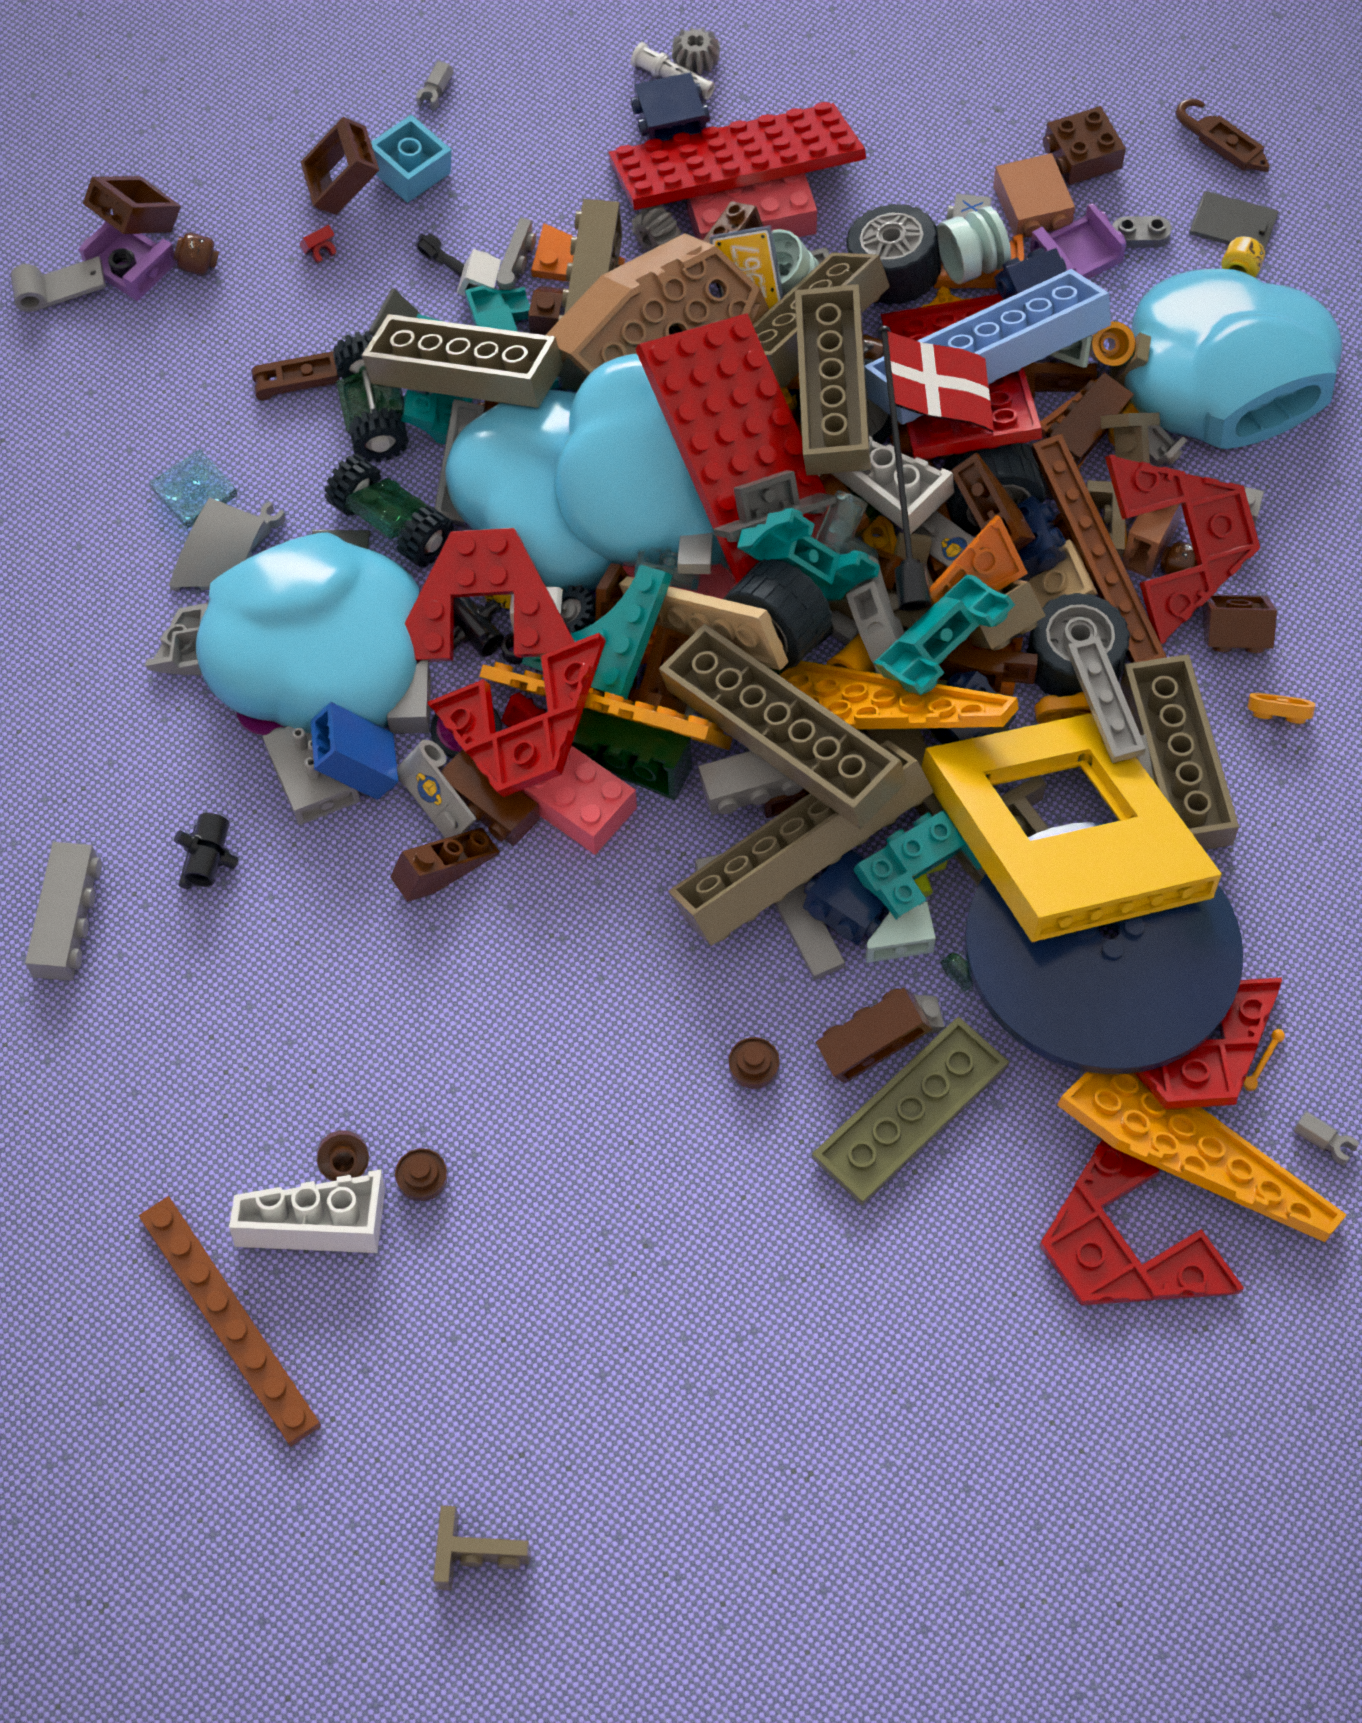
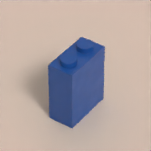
(354, 751)

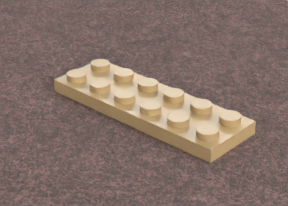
(741, 624)

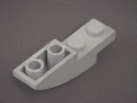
(874, 615)

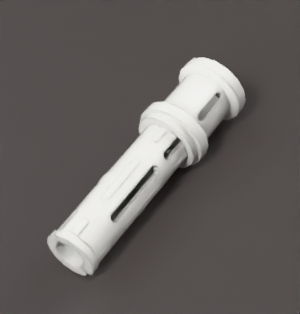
(661, 66)

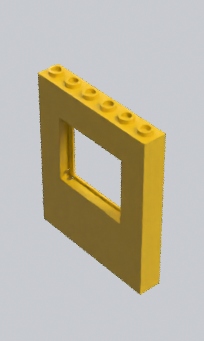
(1078, 876)

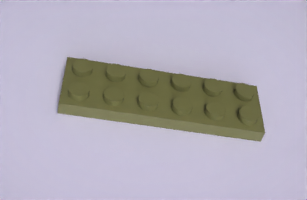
(910, 1110)

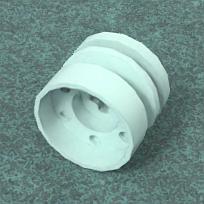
(973, 244)
(793, 259)

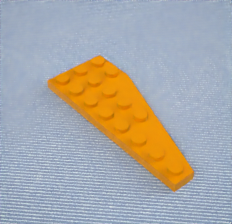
(877, 702)
(615, 705)
(1197, 1150)

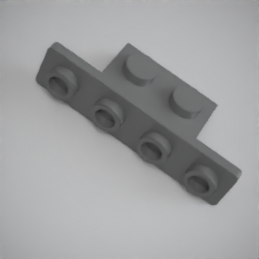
(767, 496)

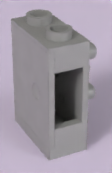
(306, 789)

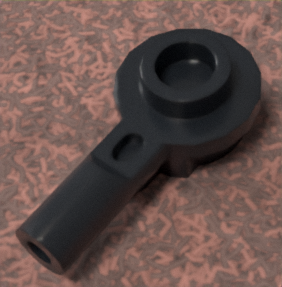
(431, 248)

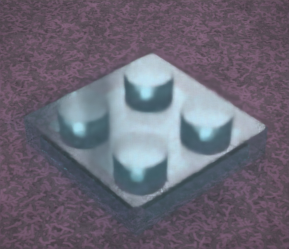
(190, 485)

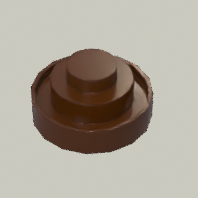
(754, 1063)
(342, 1155)
(421, 1174)

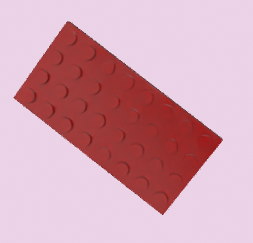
(735, 155)
(1010, 396)
(726, 418)

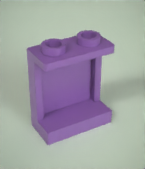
(1086, 244)
(152, 259)

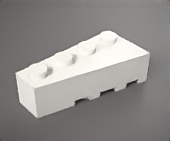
(924, 485)
(317, 1217)

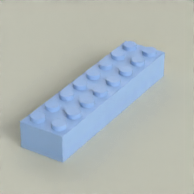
(1015, 331)

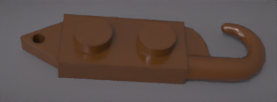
(1224, 138)

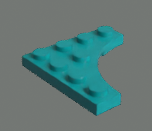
(625, 631)

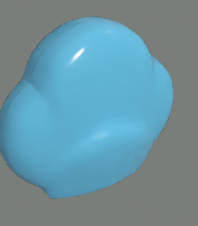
(1233, 357)
(622, 471)
(505, 478)
(309, 630)

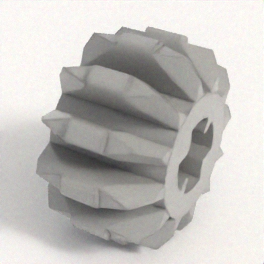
(696, 50)
(654, 227)

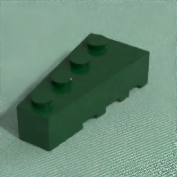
(636, 752)

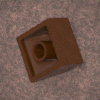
(1239, 622)

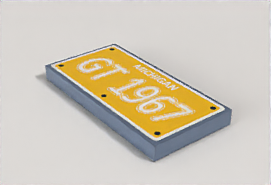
(756, 257)

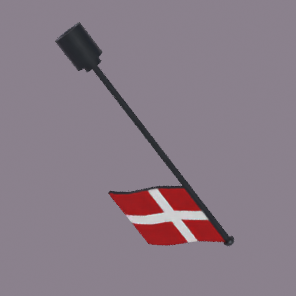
(939, 385)

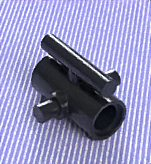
(475, 625)
(205, 851)

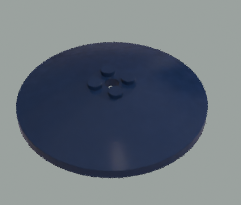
(1102, 999)

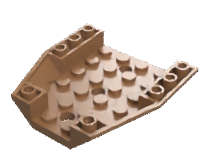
(651, 296)

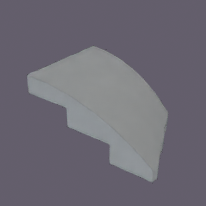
(215, 544)
(178, 642)

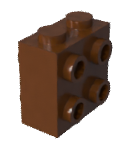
(1084, 145)

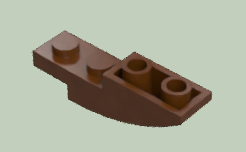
(994, 665)

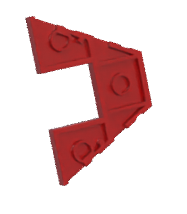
(1217, 526)
(485, 565)
(535, 747)
(1218, 1067)
(1101, 1264)

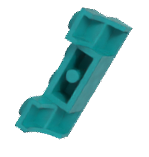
(499, 309)
(429, 410)
(789, 540)
(921, 649)
(909, 856)

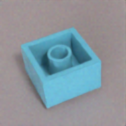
(411, 158)

